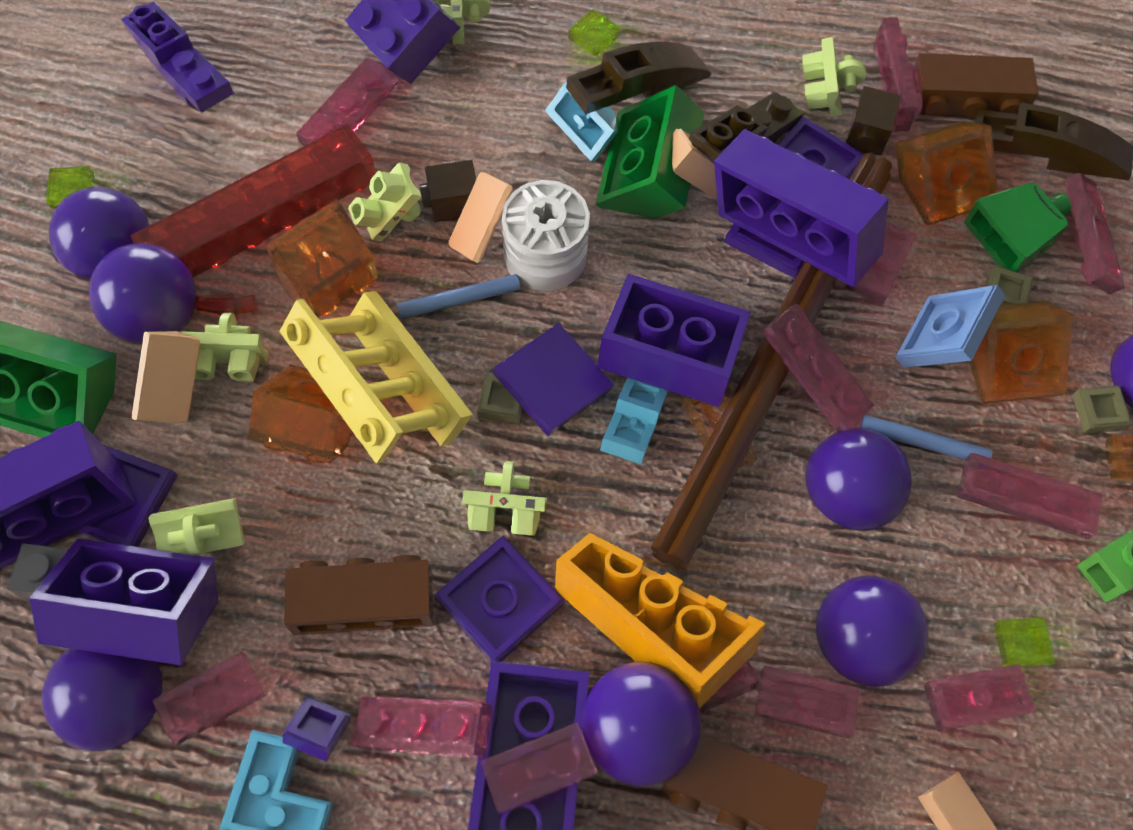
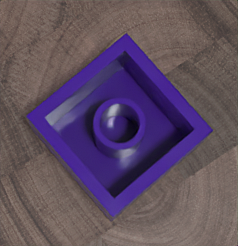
(403, 32)

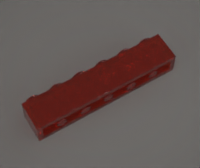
(264, 202)

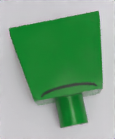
(1018, 224)

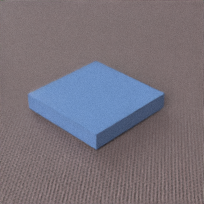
(950, 327)

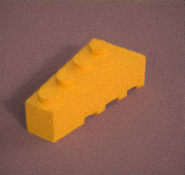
(656, 616)

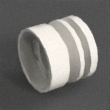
(545, 234)

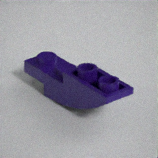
(176, 57)

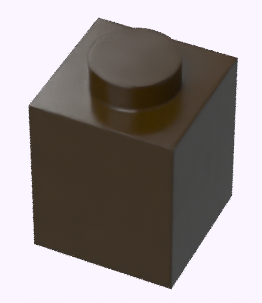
(873, 120)
(447, 189)

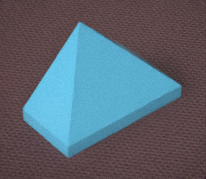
(589, 131)

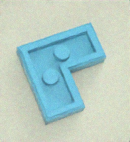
(261, 794)

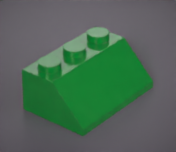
(639, 159)
(51, 381)

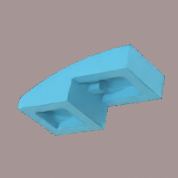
(634, 421)

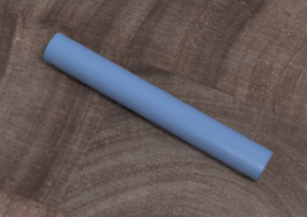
(458, 296)
(923, 438)

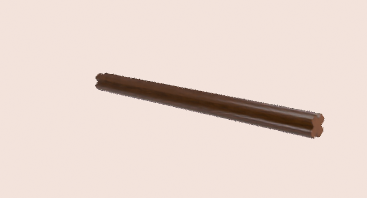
(747, 408)

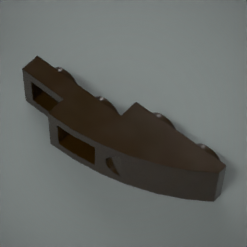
(636, 71)
(766, 118)
(1063, 138)

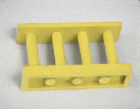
(398, 355)

